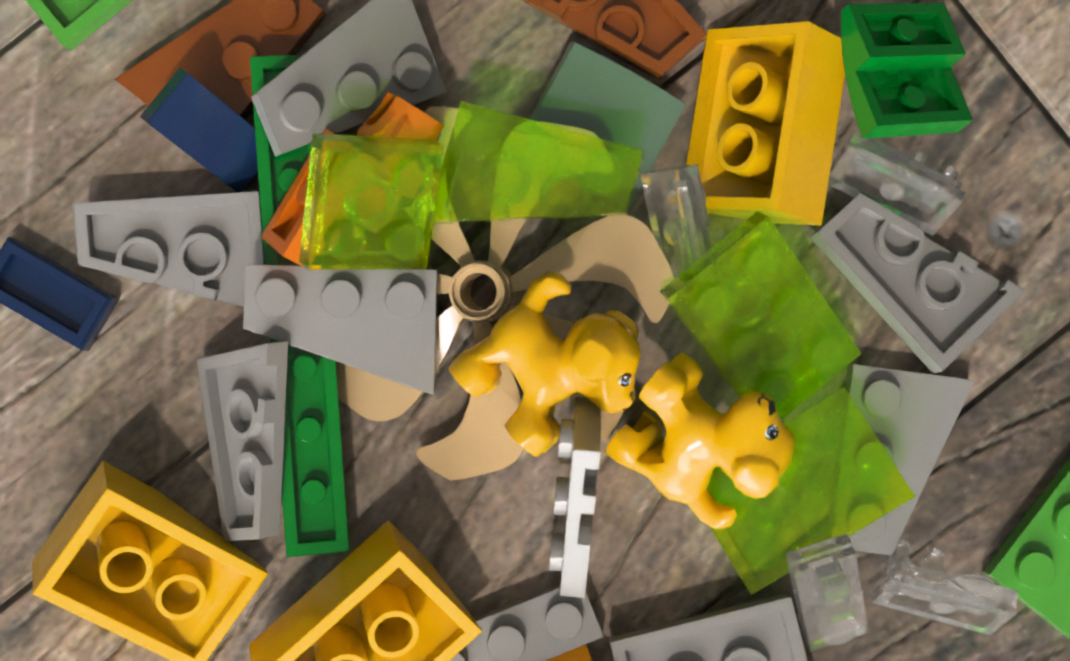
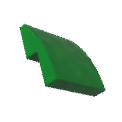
(901, 69)

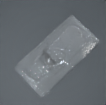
(897, 181)
(679, 215)
(828, 592)
(958, 600)

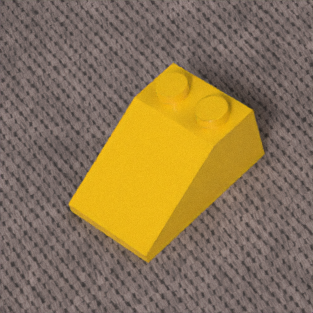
(144, 568)

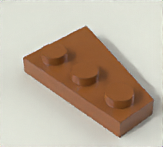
(642, 32)
(221, 48)

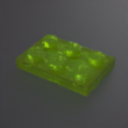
(761, 316)
(831, 488)

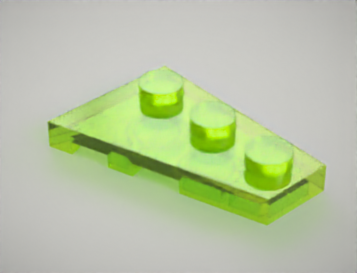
(529, 169)

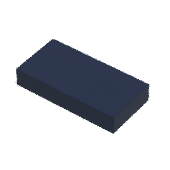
(205, 129)
(52, 295)

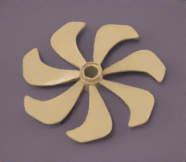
(607, 251)

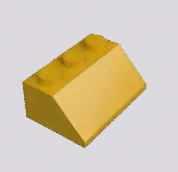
(767, 120)
(373, 607)

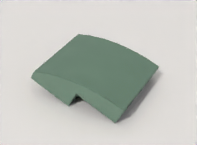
(611, 102)

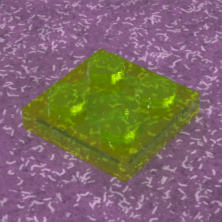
(370, 202)

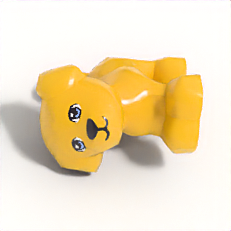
(593, 359)
(745, 442)

